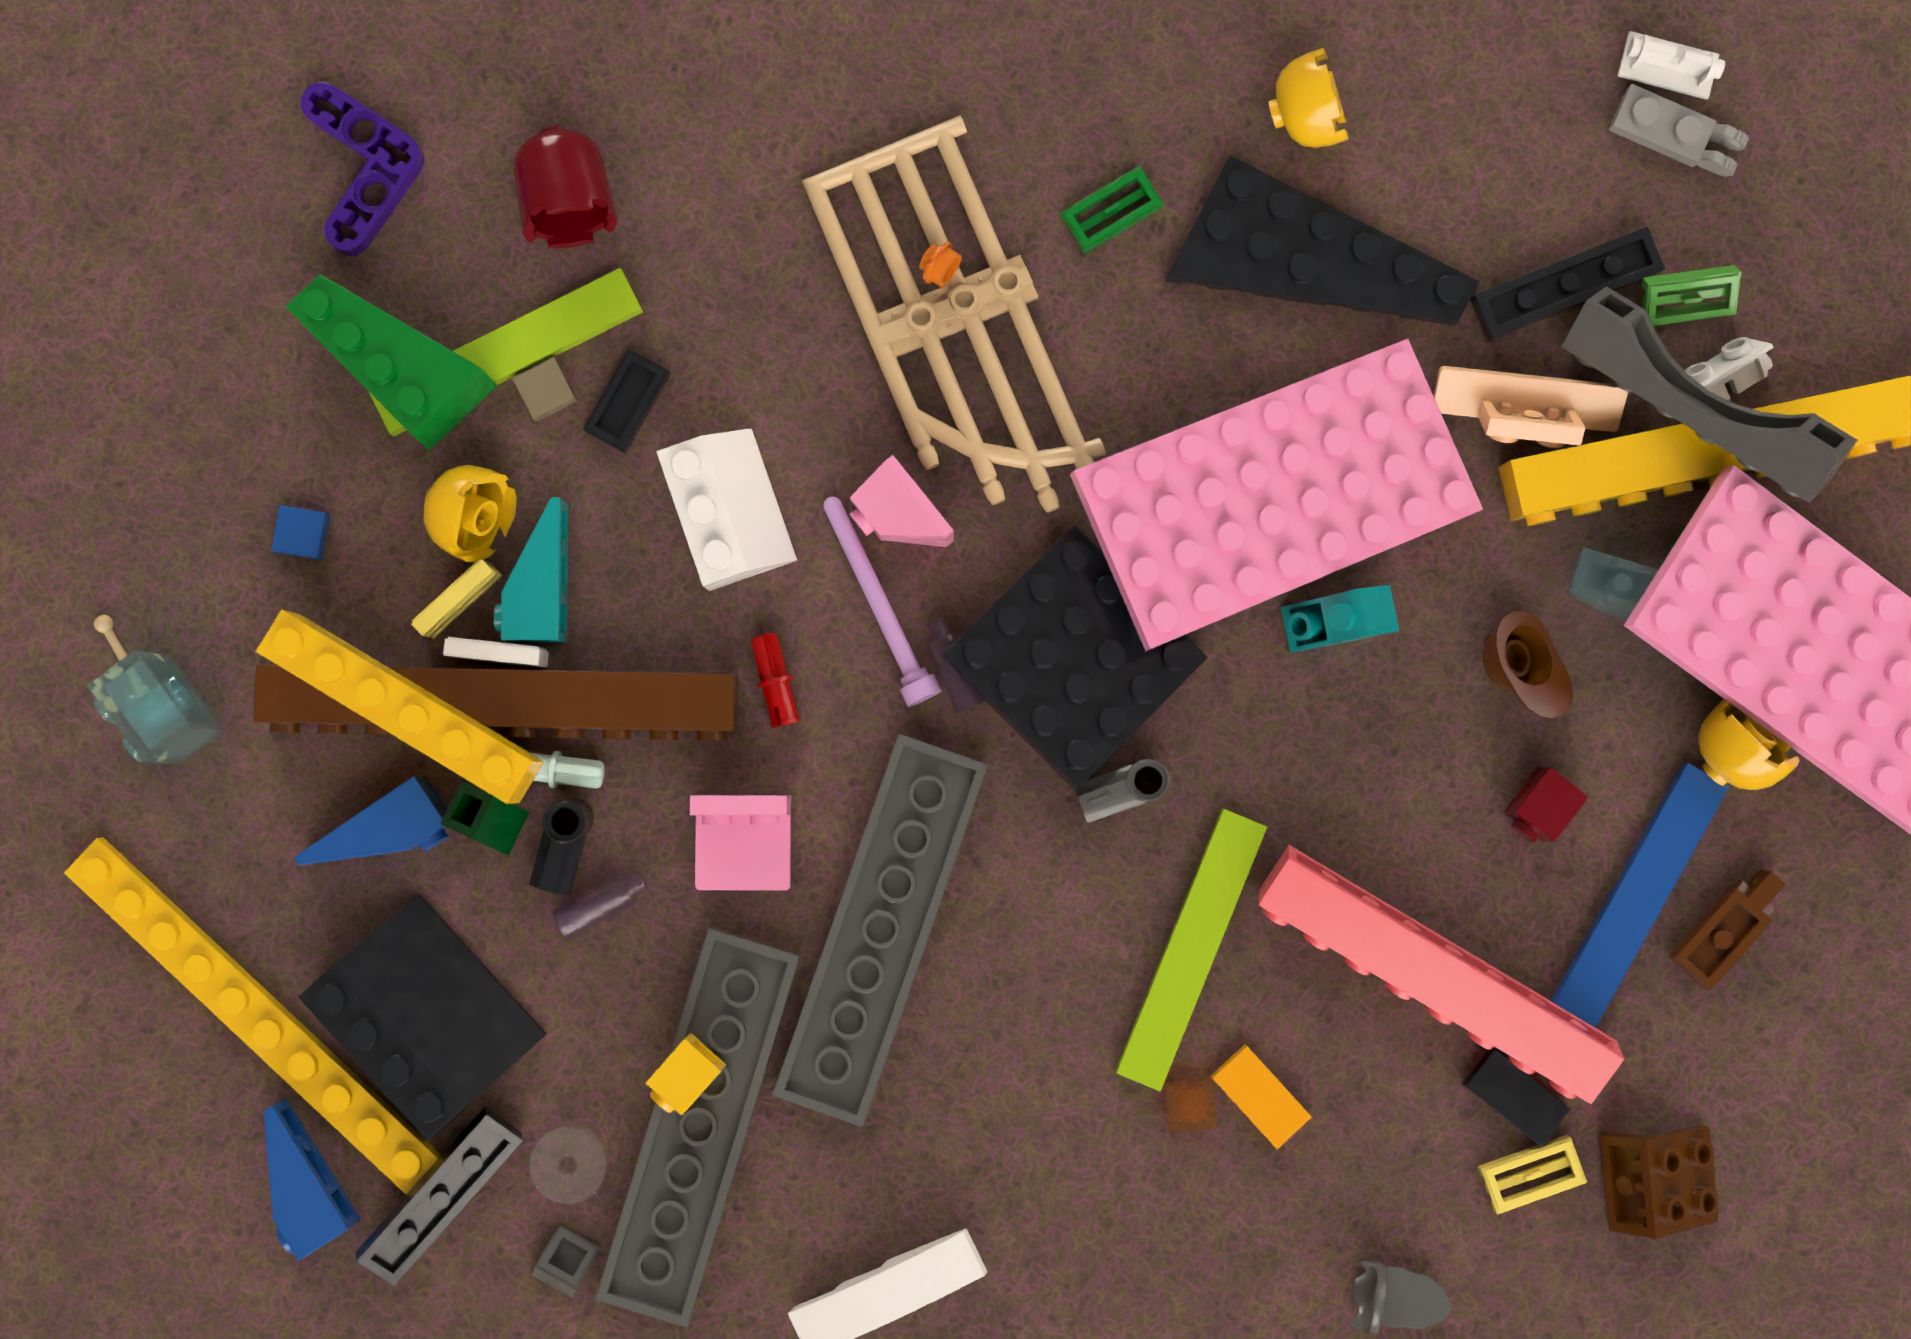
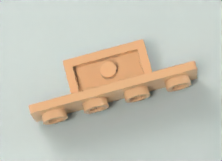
(1530, 405)

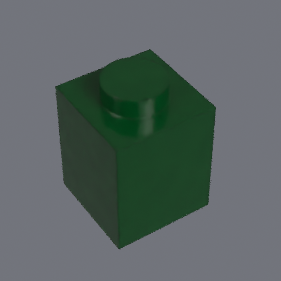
(484, 818)

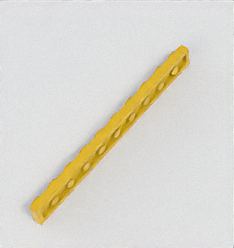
(253, 1014)

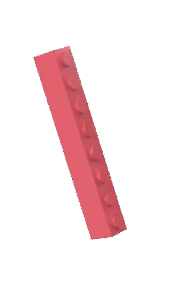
(1439, 975)

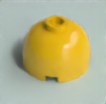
(1309, 102)
(467, 510)
(1742, 750)

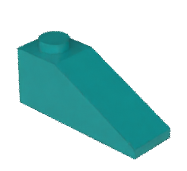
(536, 592)

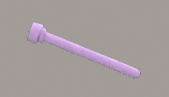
(916, 681)

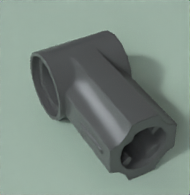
(1116, 791)

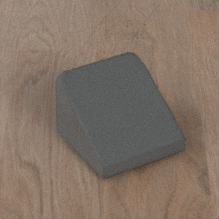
(565, 1261)

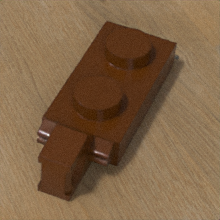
(1727, 929)

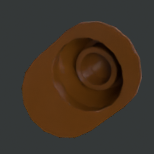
(1526, 662)

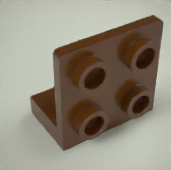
(1659, 1181)

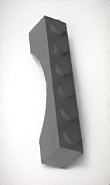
(1621, 342)

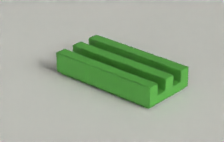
(1691, 288)

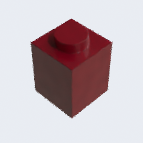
(1545, 806)

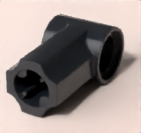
(560, 850)

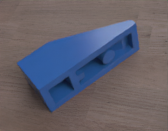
(395, 823)
(304, 1192)

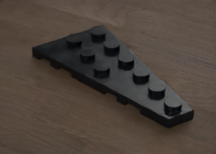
(1295, 248)

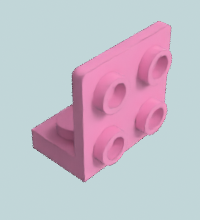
(742, 842)

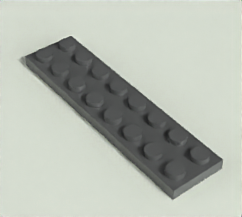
(880, 930)
(693, 1157)

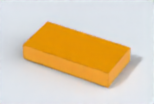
(1261, 1096)

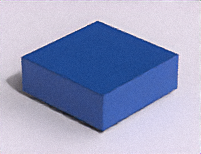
(300, 532)

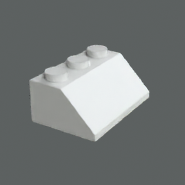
(726, 507)

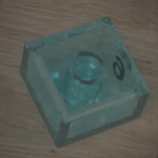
(155, 708)

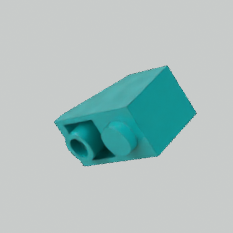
(1340, 618)

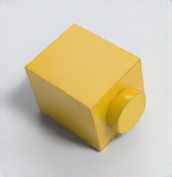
(684, 1075)

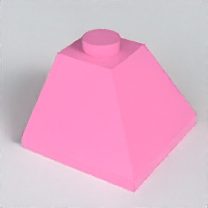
(898, 509)

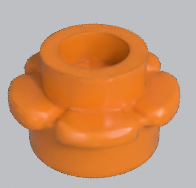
(940, 264)

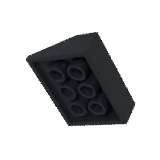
(422, 1017)

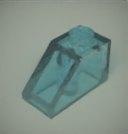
(1609, 582)

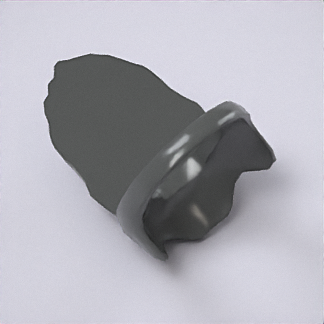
(1397, 1299)

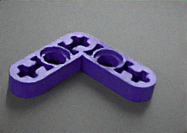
(377, 170)

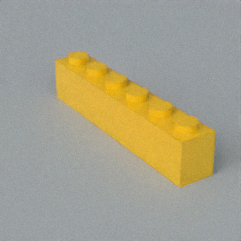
(400, 707)

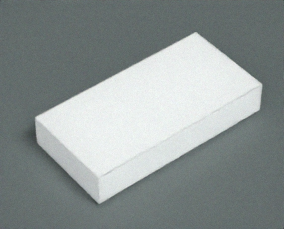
(496, 652)

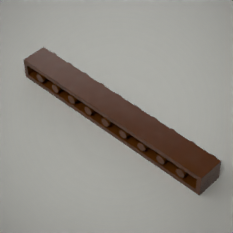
(528, 702)

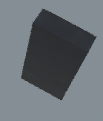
(626, 401)
(1516, 1096)

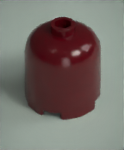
(562, 188)

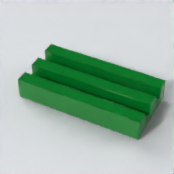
(1078, 230)

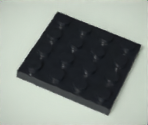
(1068, 661)

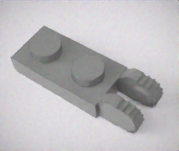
(1676, 131)

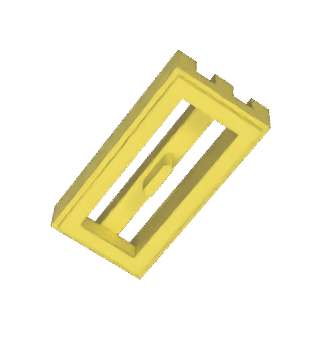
(456, 599)
(1526, 1156)

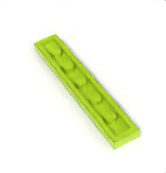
(546, 332)
(1191, 949)

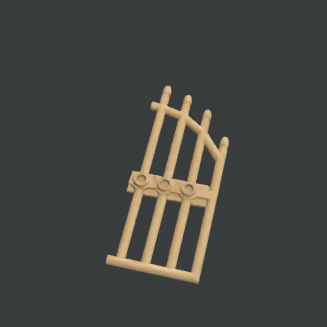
(947, 310)

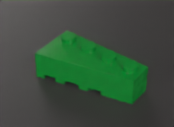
(403, 369)

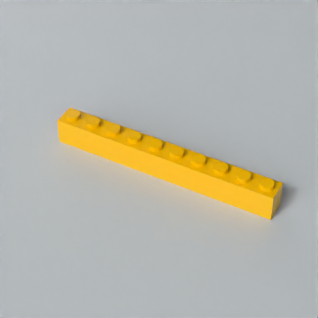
(1677, 457)

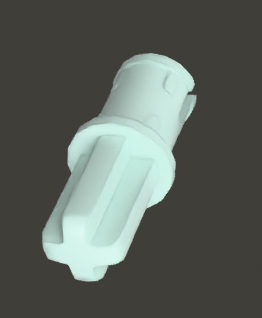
(569, 771)

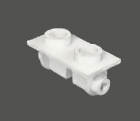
(1670, 65)
(1739, 363)

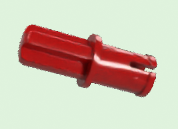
(774, 680)

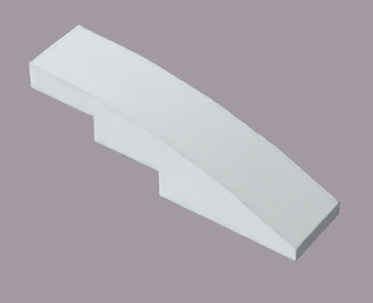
(891, 1290)

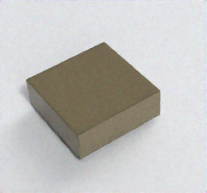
(544, 389)

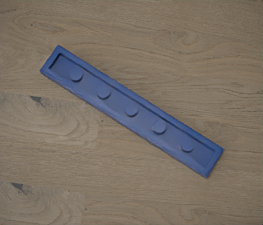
(1639, 894)

